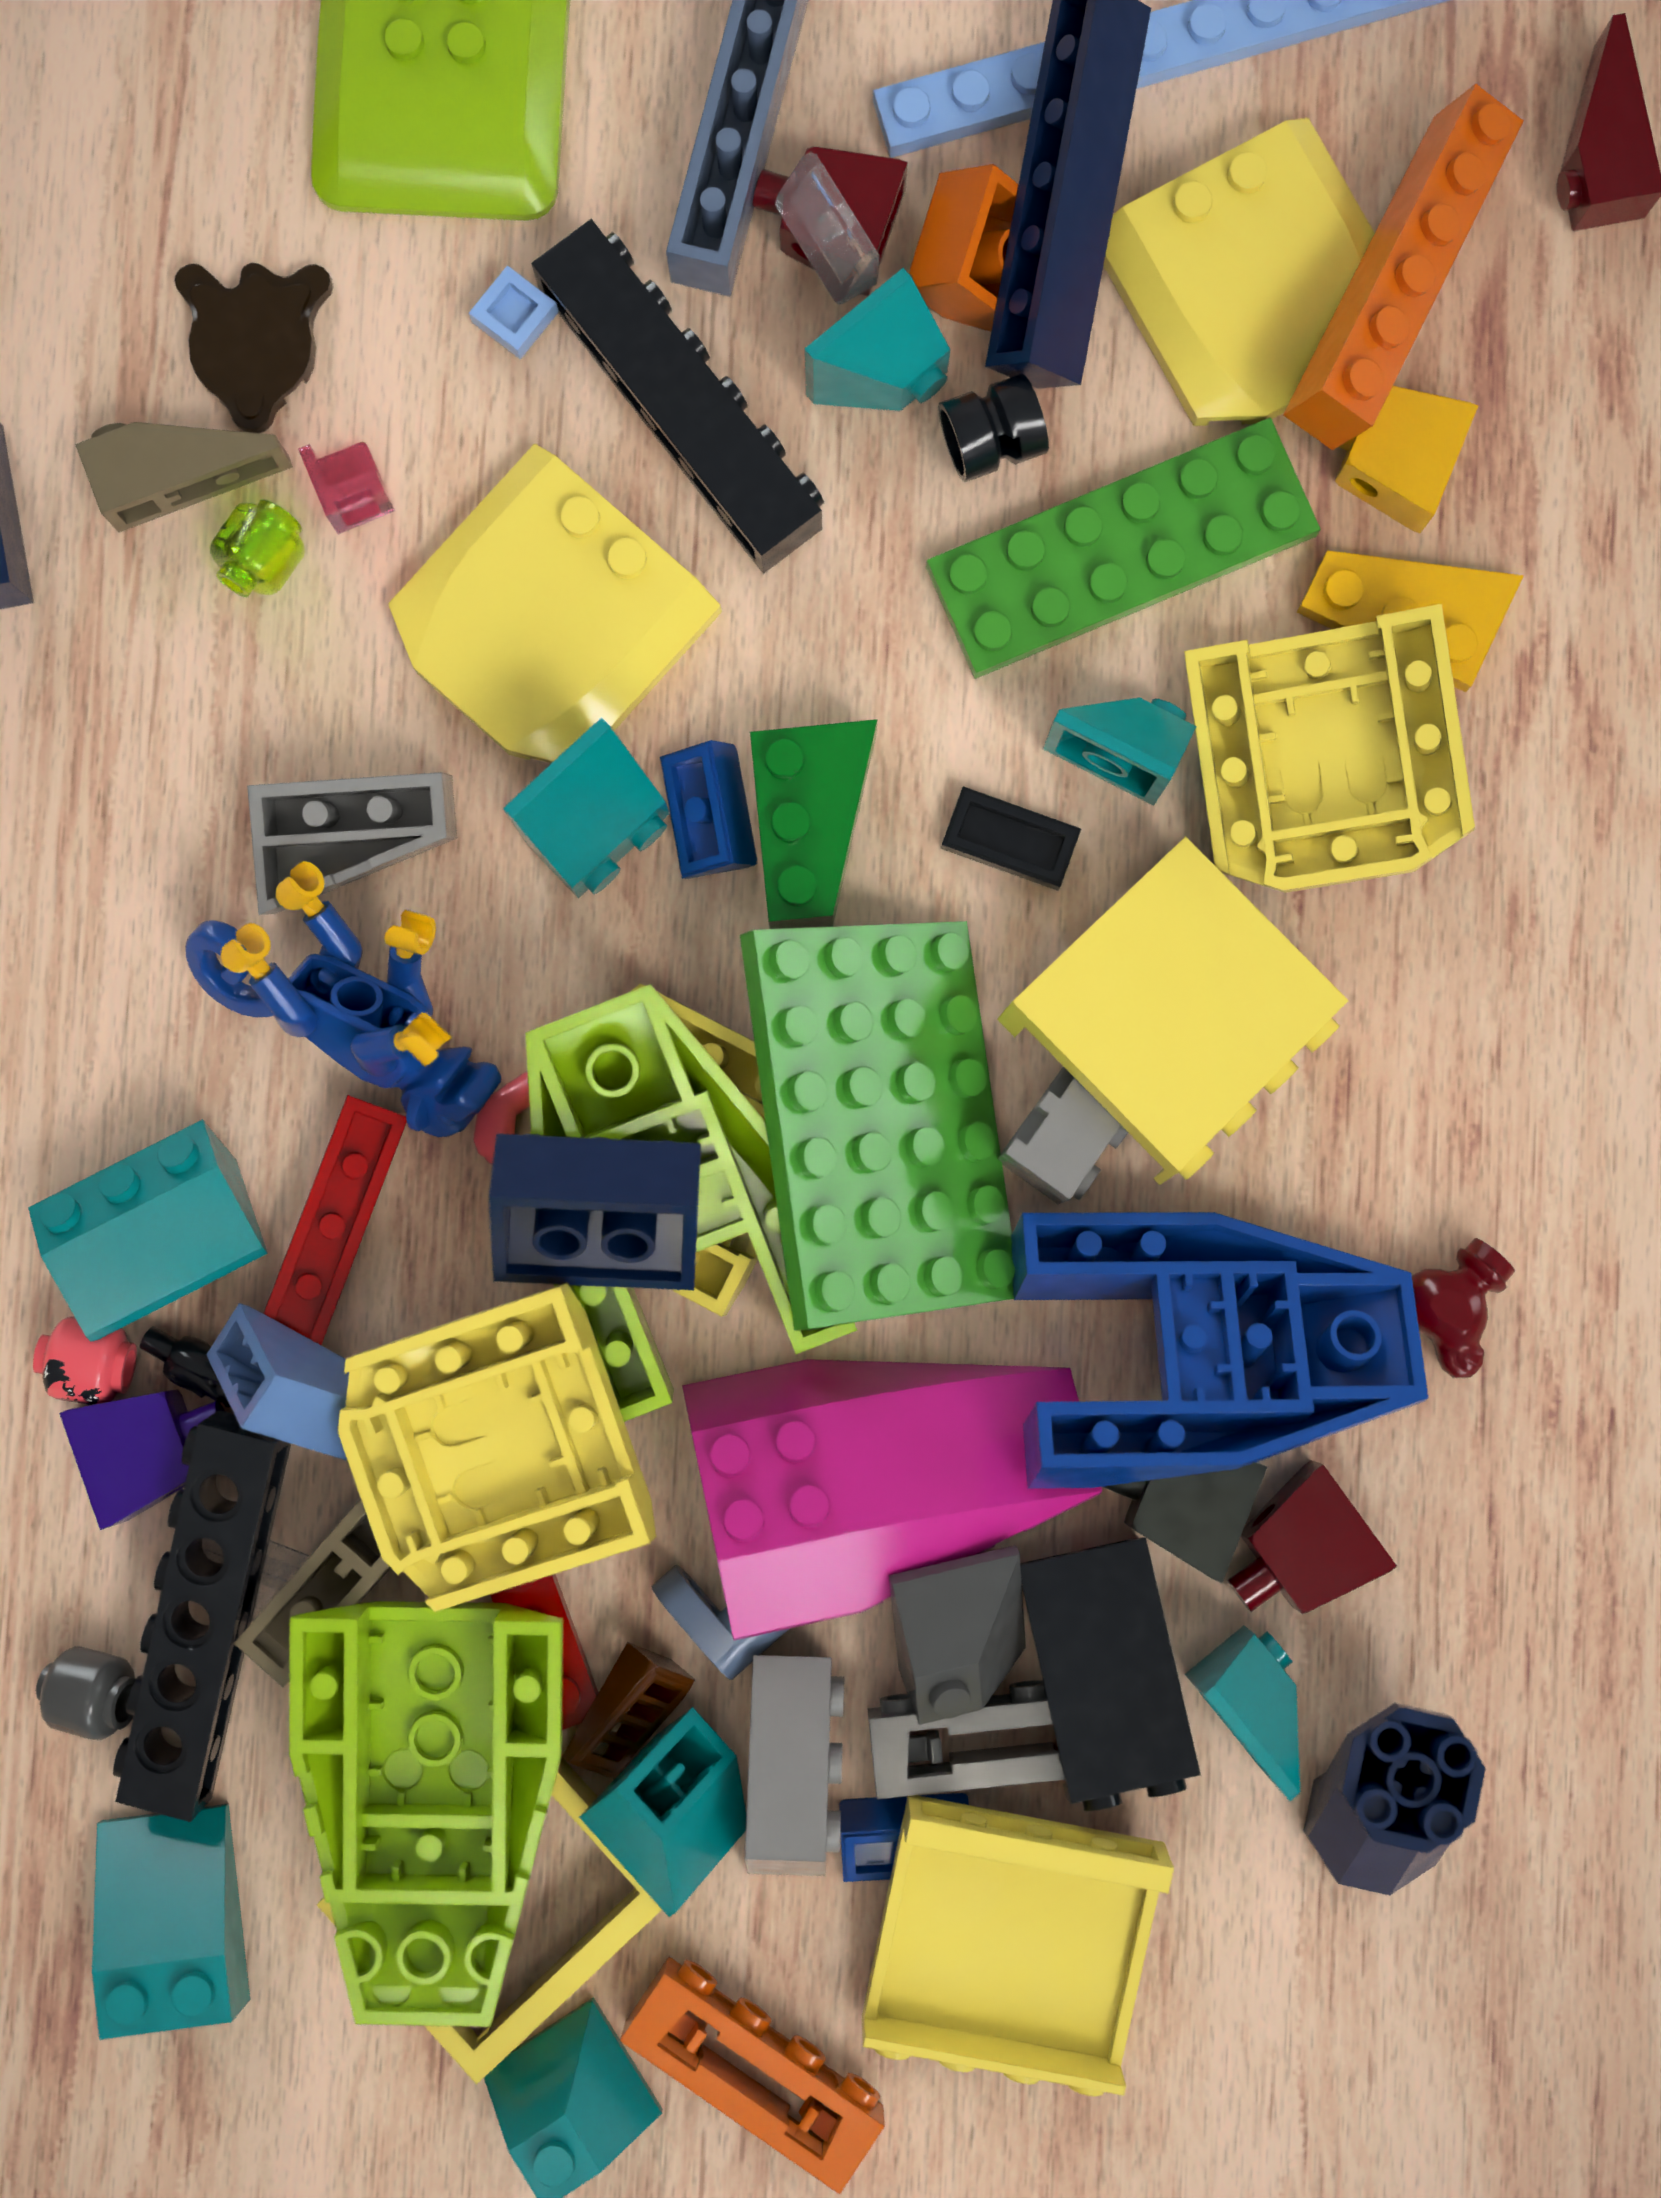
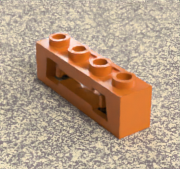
(668, 2036)

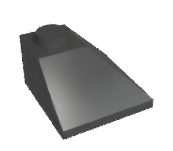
(958, 1631)

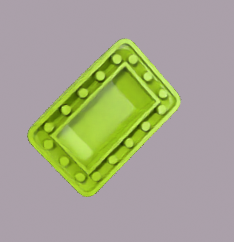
(440, 107)

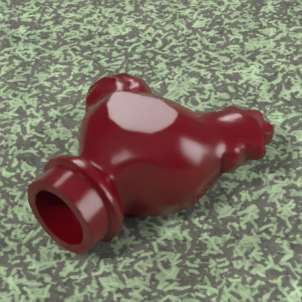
(1454, 1305)

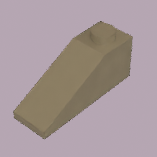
(160, 468)
(334, 1576)

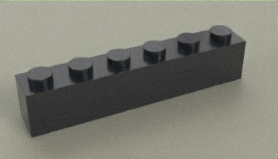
(679, 396)

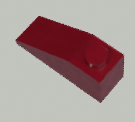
(1611, 155)

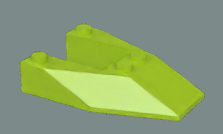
(643, 1076)

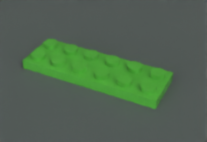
(1122, 548)

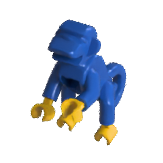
(358, 1020)

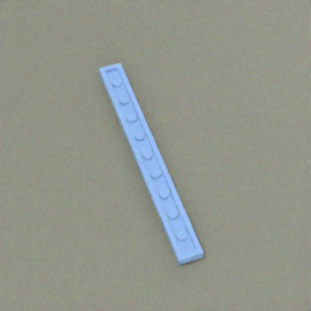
(1177, 43)

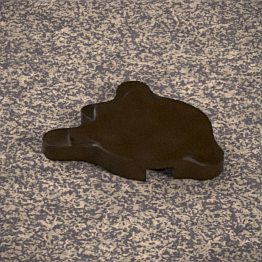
(253, 339)

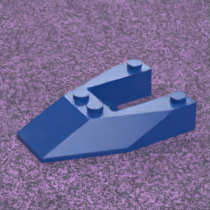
(1253, 1338)

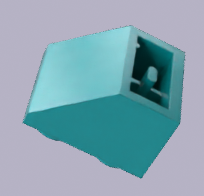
(673, 1810)

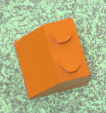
(965, 244)

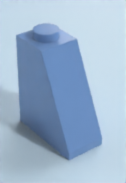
(280, 1381)

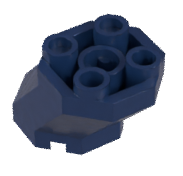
(1394, 1798)

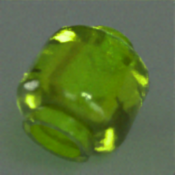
(257, 548)

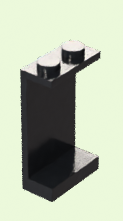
(1109, 1673)

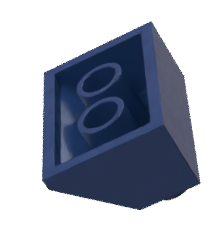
(594, 1211)

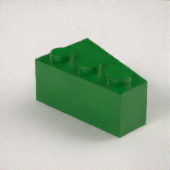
(807, 815)

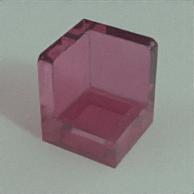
(348, 486)

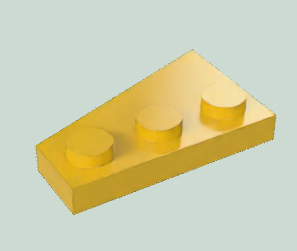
(1359, 587)

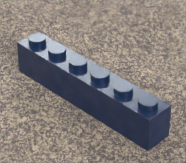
(1067, 190)

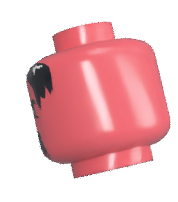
(82, 1368)

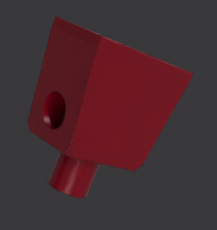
(868, 184)
(1308, 1545)

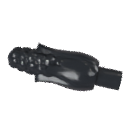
(185, 1363)

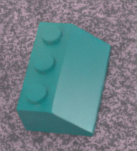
(147, 1230)

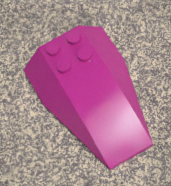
(859, 1473)

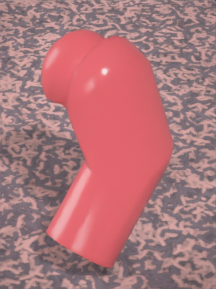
(500, 1114)

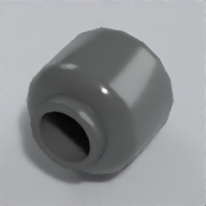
(86, 1693)

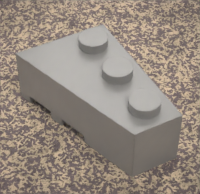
(792, 1765)

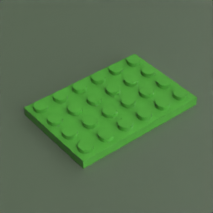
(878, 1120)

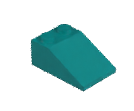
(589, 811)
(167, 1924)

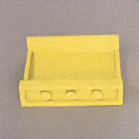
(1179, 1009)
(1012, 1945)

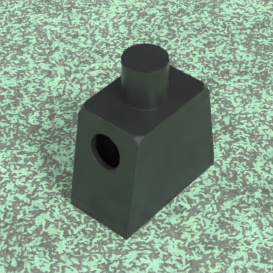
(1195, 1514)

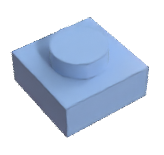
(513, 312)

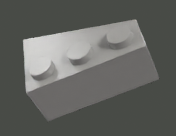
(345, 827)
(1062, 1140)

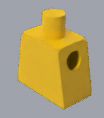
(1407, 455)

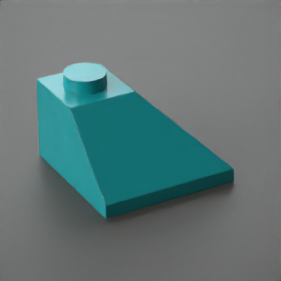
(879, 352)
(1123, 743)
(1255, 1701)
(570, 2101)

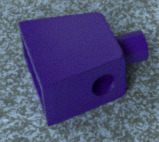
(132, 1451)

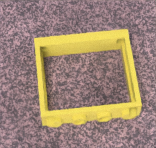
(483, 2052)

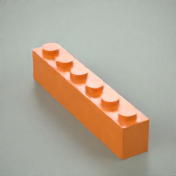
(1403, 268)

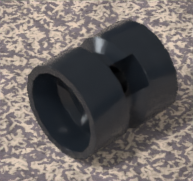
(993, 427)

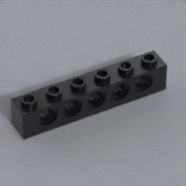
(149, 1768)

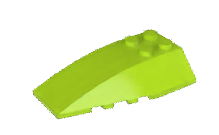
(425, 1792)

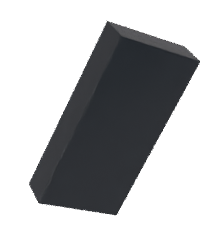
(1010, 838)

